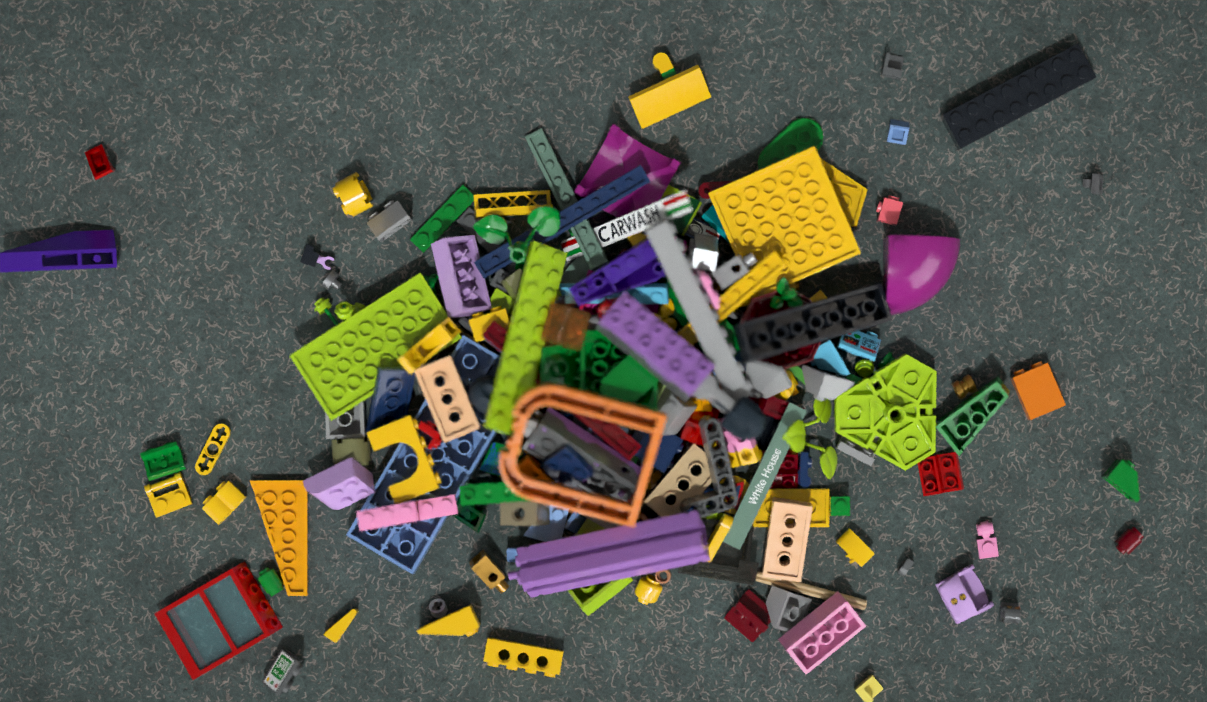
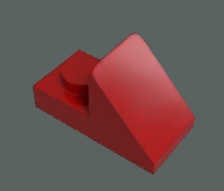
(99, 162)

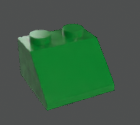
(1123, 478)

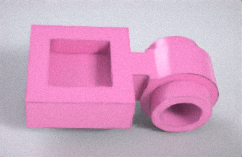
(987, 546)

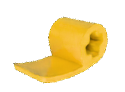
(855, 547)

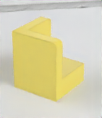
(868, 688)

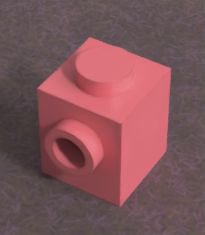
(889, 210)

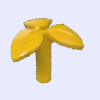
(663, 312)

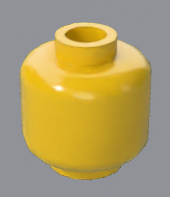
(648, 589)

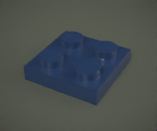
(567, 467)

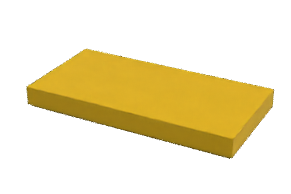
(669, 96)
(818, 497)

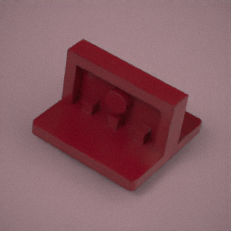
(749, 616)

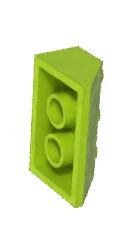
(594, 596)

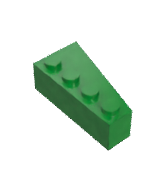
(971, 415)

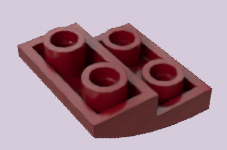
(788, 472)

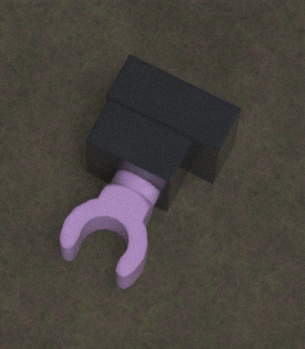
(312, 258)

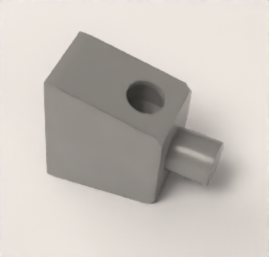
(727, 274)

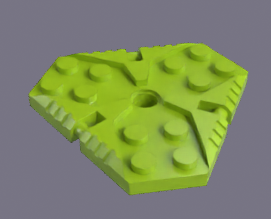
(866, 412)

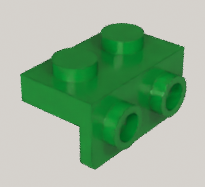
(163, 460)

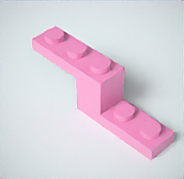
(407, 512)

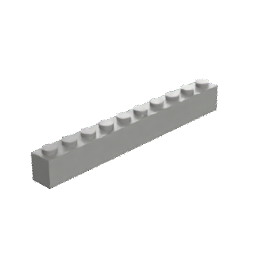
(697, 310)

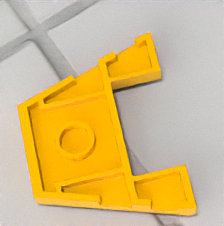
(849, 193)

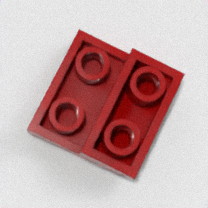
(940, 474)

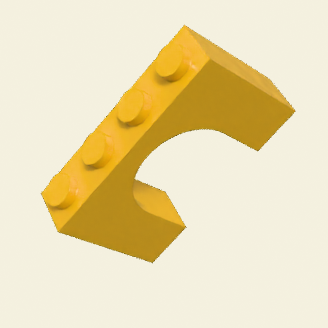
(424, 478)

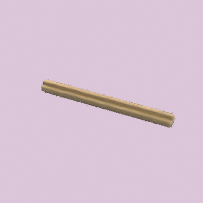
(810, 590)

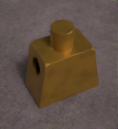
(484, 566)

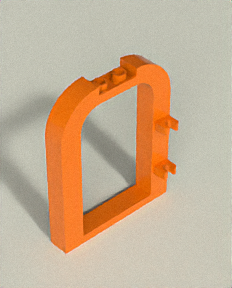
(595, 406)

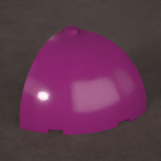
(916, 269)

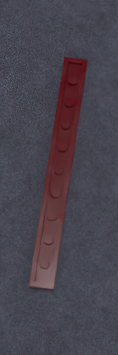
(606, 430)

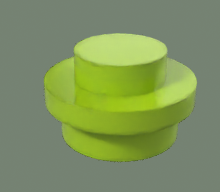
(864, 368)

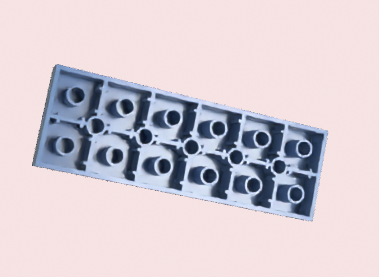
(454, 461)

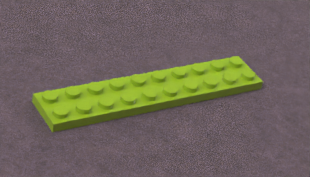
(523, 340)

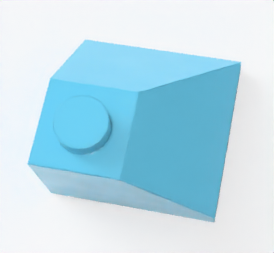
(829, 359)

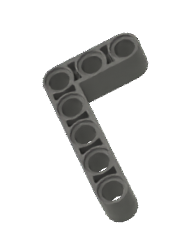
(716, 473)

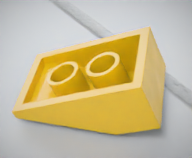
(456, 623)

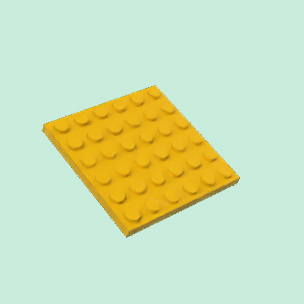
(787, 211)

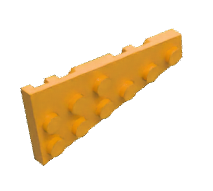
(286, 522)

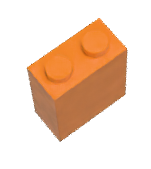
(1037, 390)

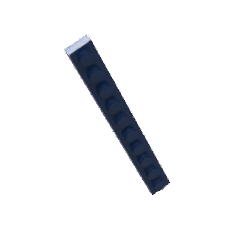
(569, 217)

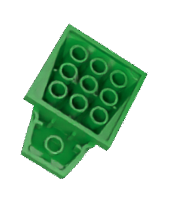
(587, 367)

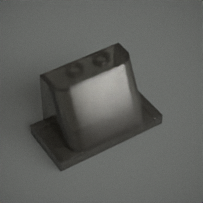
(728, 562)

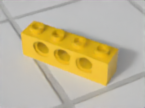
(493, 659)

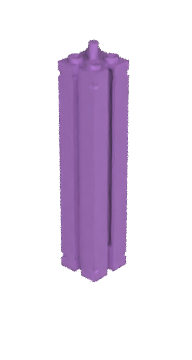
(611, 554)

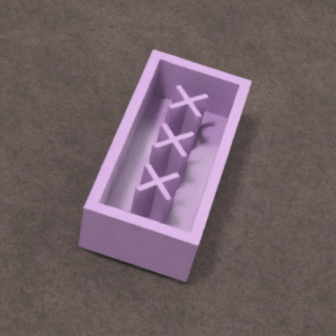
(459, 278)

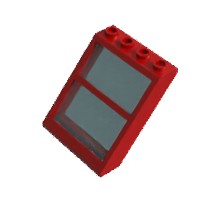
(218, 620)

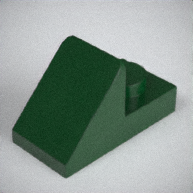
(471, 516)

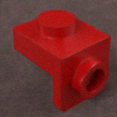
(430, 429)

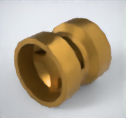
(964, 387)

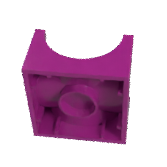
(617, 157)

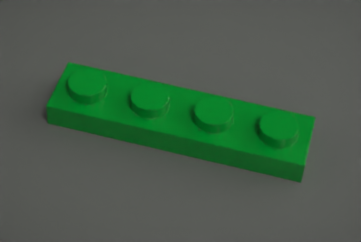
(443, 219)

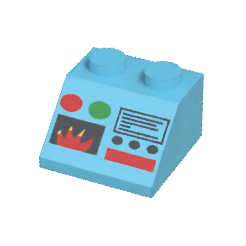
(860, 344)

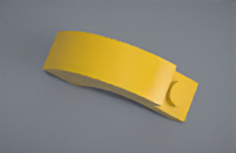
(429, 345)

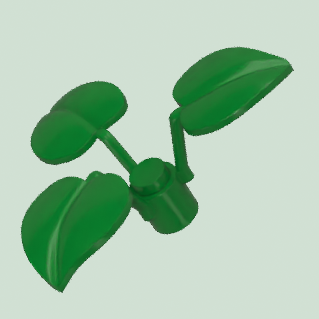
(494, 227)

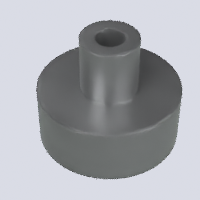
(331, 280)

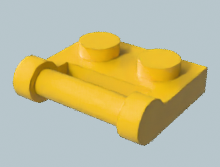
(170, 501)

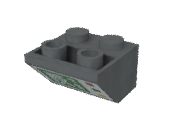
(282, 670)

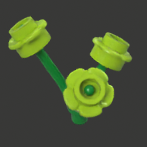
(343, 310)

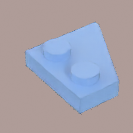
(552, 531)

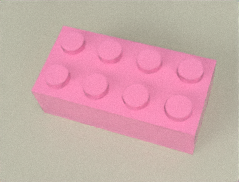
(822, 632)

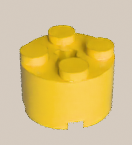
(353, 195)

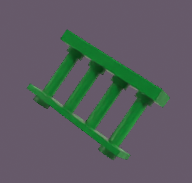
(488, 493)

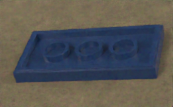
(390, 396)

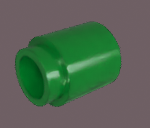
(270, 581)

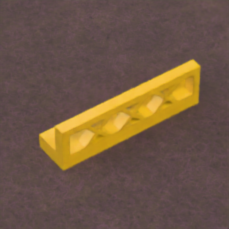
(509, 211)

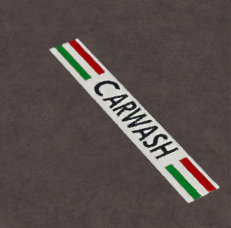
(632, 223)

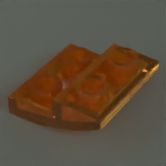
(565, 326)

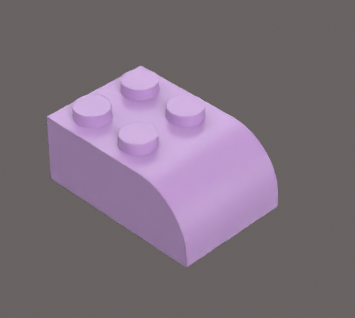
(341, 484)

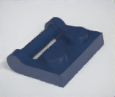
(804, 463)

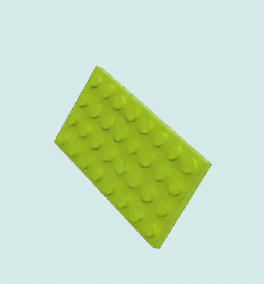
(346, 359)

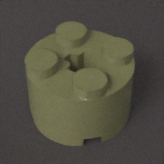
(352, 448)

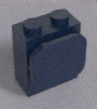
(666, 449)

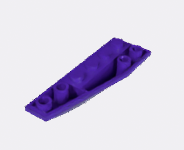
(64, 252)
(626, 271)

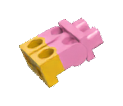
(740, 451)

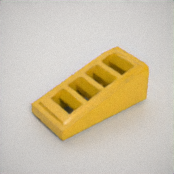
(337, 630)

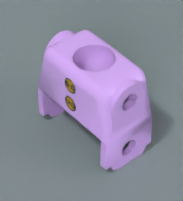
(963, 594)

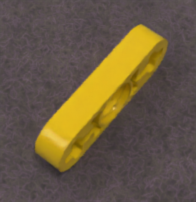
(210, 464)
(719, 534)

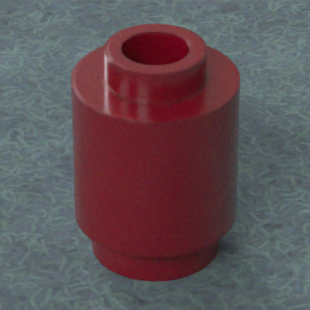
(1129, 541)

